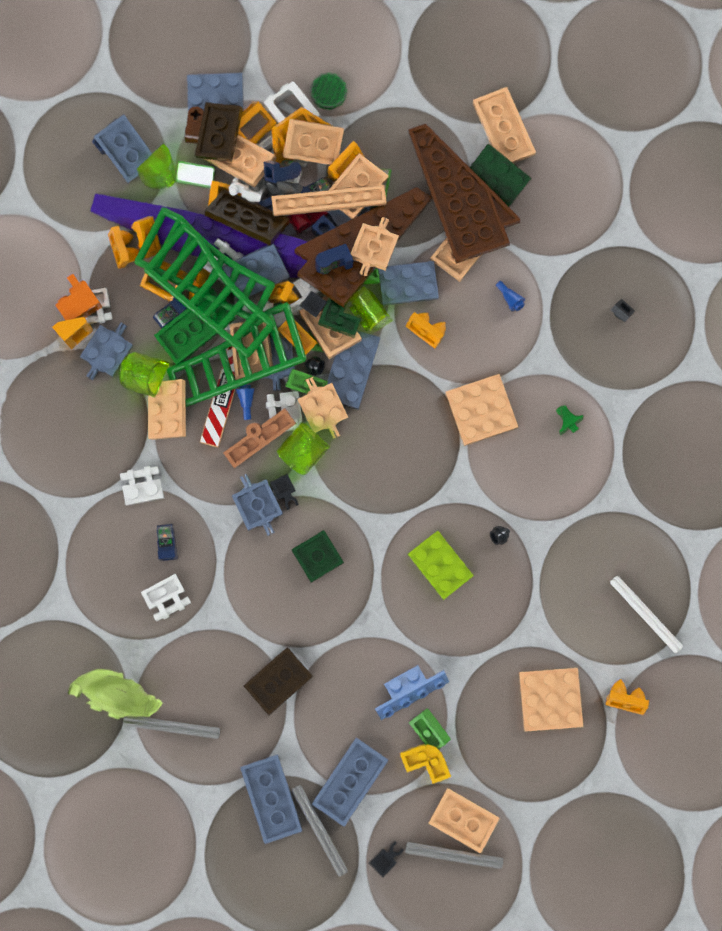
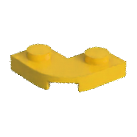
(426, 756)

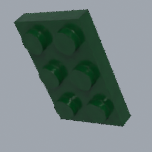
(500, 174)

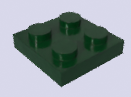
(317, 556)

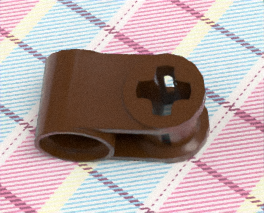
(193, 126)

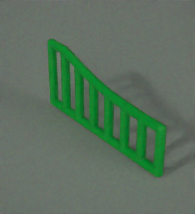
(222, 259)
(218, 273)
(249, 377)

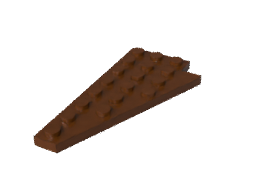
(466, 206)
(340, 283)

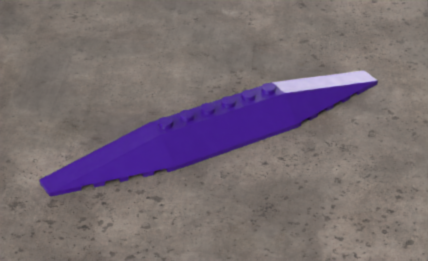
(127, 211)

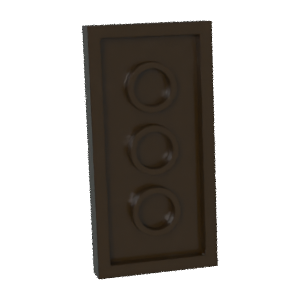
(246, 217)

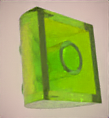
(158, 169)
(370, 310)
(142, 373)
(302, 449)

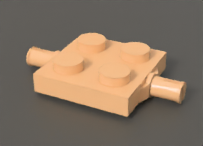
(374, 246)
(322, 407)

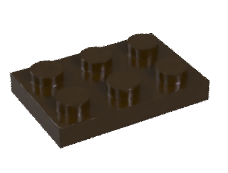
(218, 132)
(278, 681)

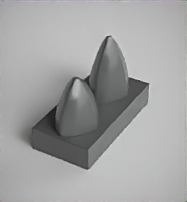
(282, 188)

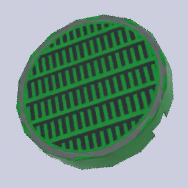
(328, 91)

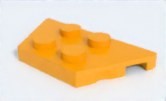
(280, 130)

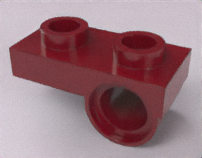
(305, 220)

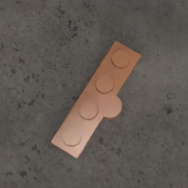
(258, 437)

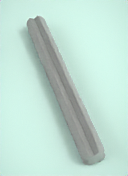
(170, 726)
(319, 830)
(454, 855)

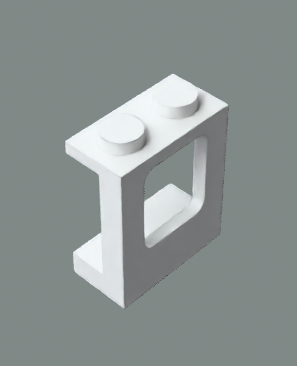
(285, 91)

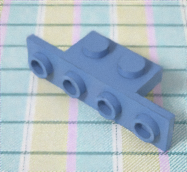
(408, 689)

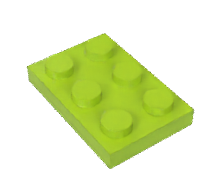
(440, 565)

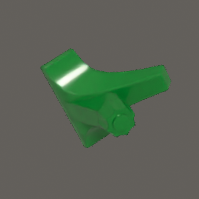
(569, 420)

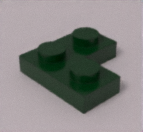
(336, 319)

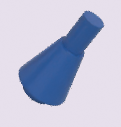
(513, 299)
(245, 396)

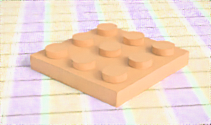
(481, 409)
(550, 699)

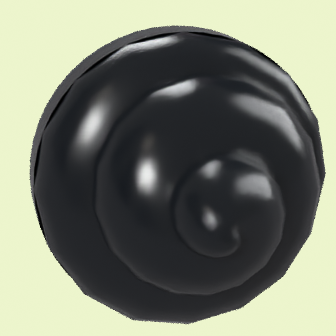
(315, 366)
(499, 535)

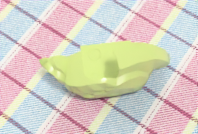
(101, 689)

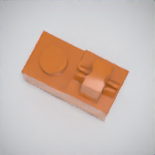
(81, 301)

